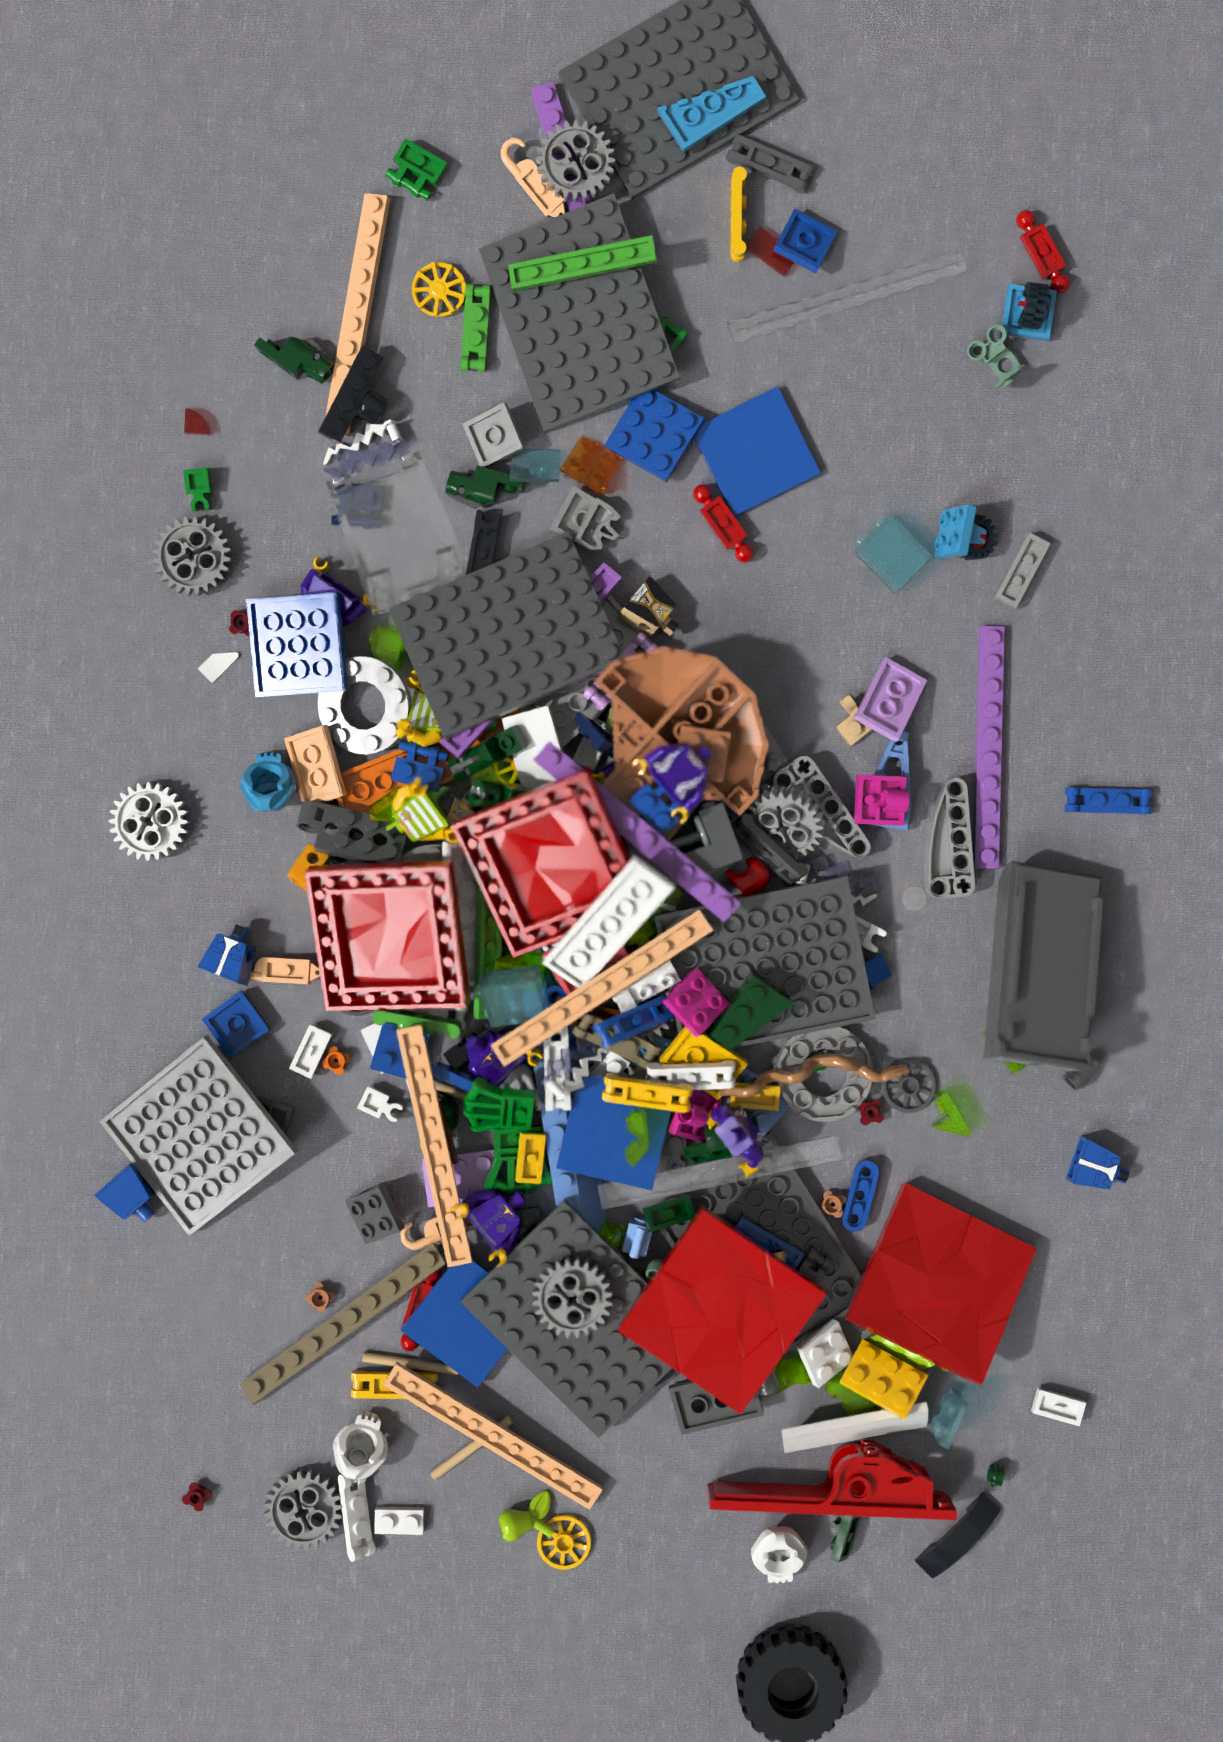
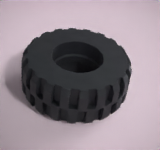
(796, 1719)

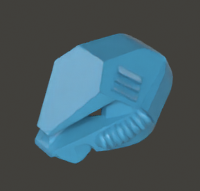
(268, 783)

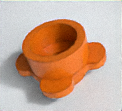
(329, 1062)

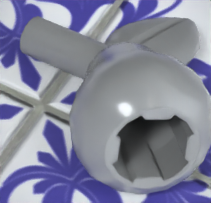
(524, 1079)

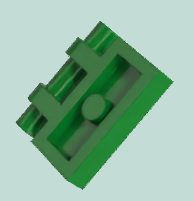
(419, 162)

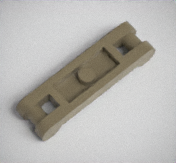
(628, 1048)

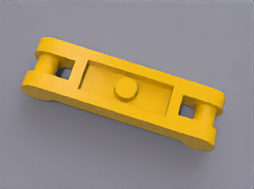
(737, 225)
(647, 1093)
(376, 1388)

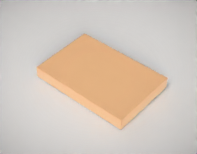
(315, 765)

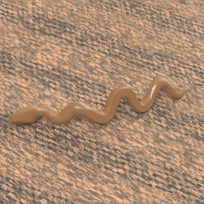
(808, 1066)

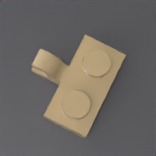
(850, 728)

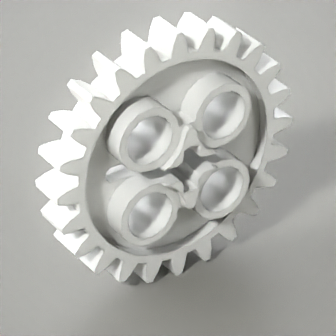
(167, 833)

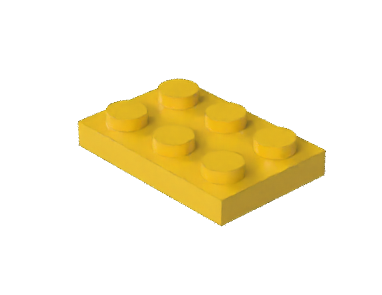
(702, 1049)
(883, 1379)

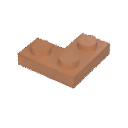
(715, 741)

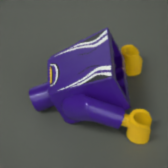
(679, 773)
(739, 1135)

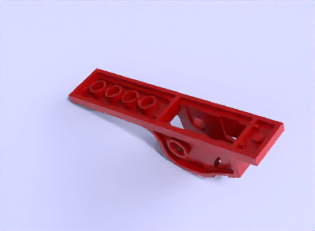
(860, 1482)

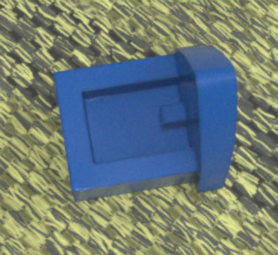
(876, 970)

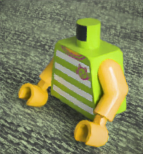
(421, 723)
(419, 815)

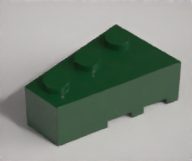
(748, 1011)

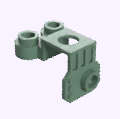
(993, 352)

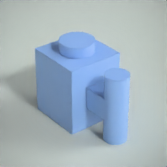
(636, 1238)

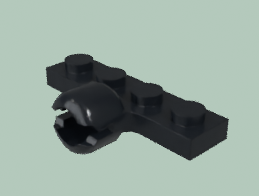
(355, 397)

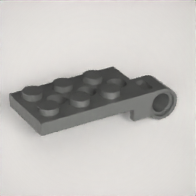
(316, 817)
(714, 1414)

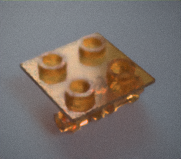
(591, 465)

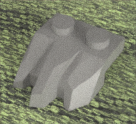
(585, 519)

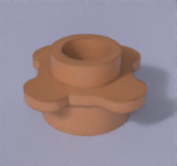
(826, 1206)
(320, 1304)

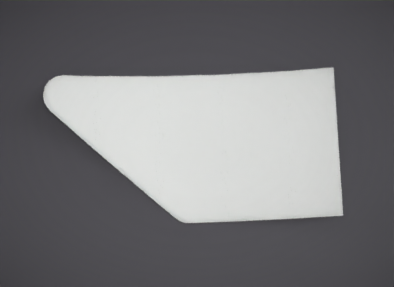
(217, 664)

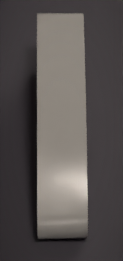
(832, 835)
(942, 850)

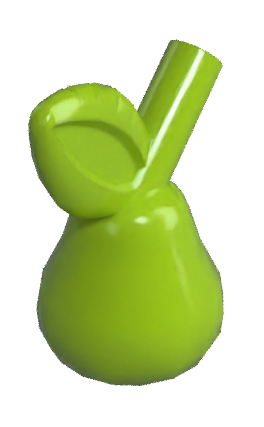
(517, 1522)

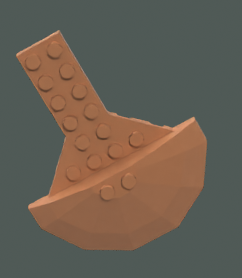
(675, 688)

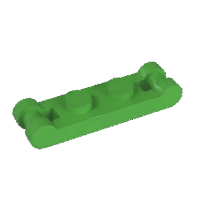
(475, 327)
(430, 1023)

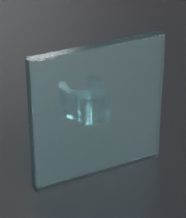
(535, 465)

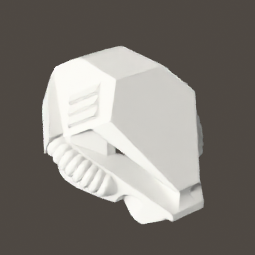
(360, 1447)
(779, 1553)

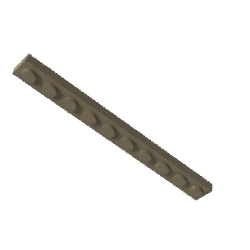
(343, 1323)

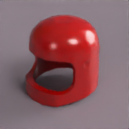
(753, 879)

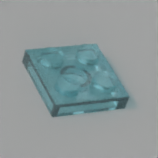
(950, 1416)

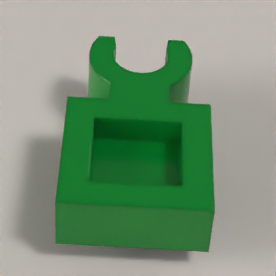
(198, 483)

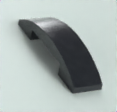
(959, 1538)

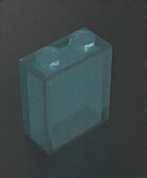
(891, 553)
(513, 995)

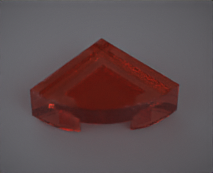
(195, 423)

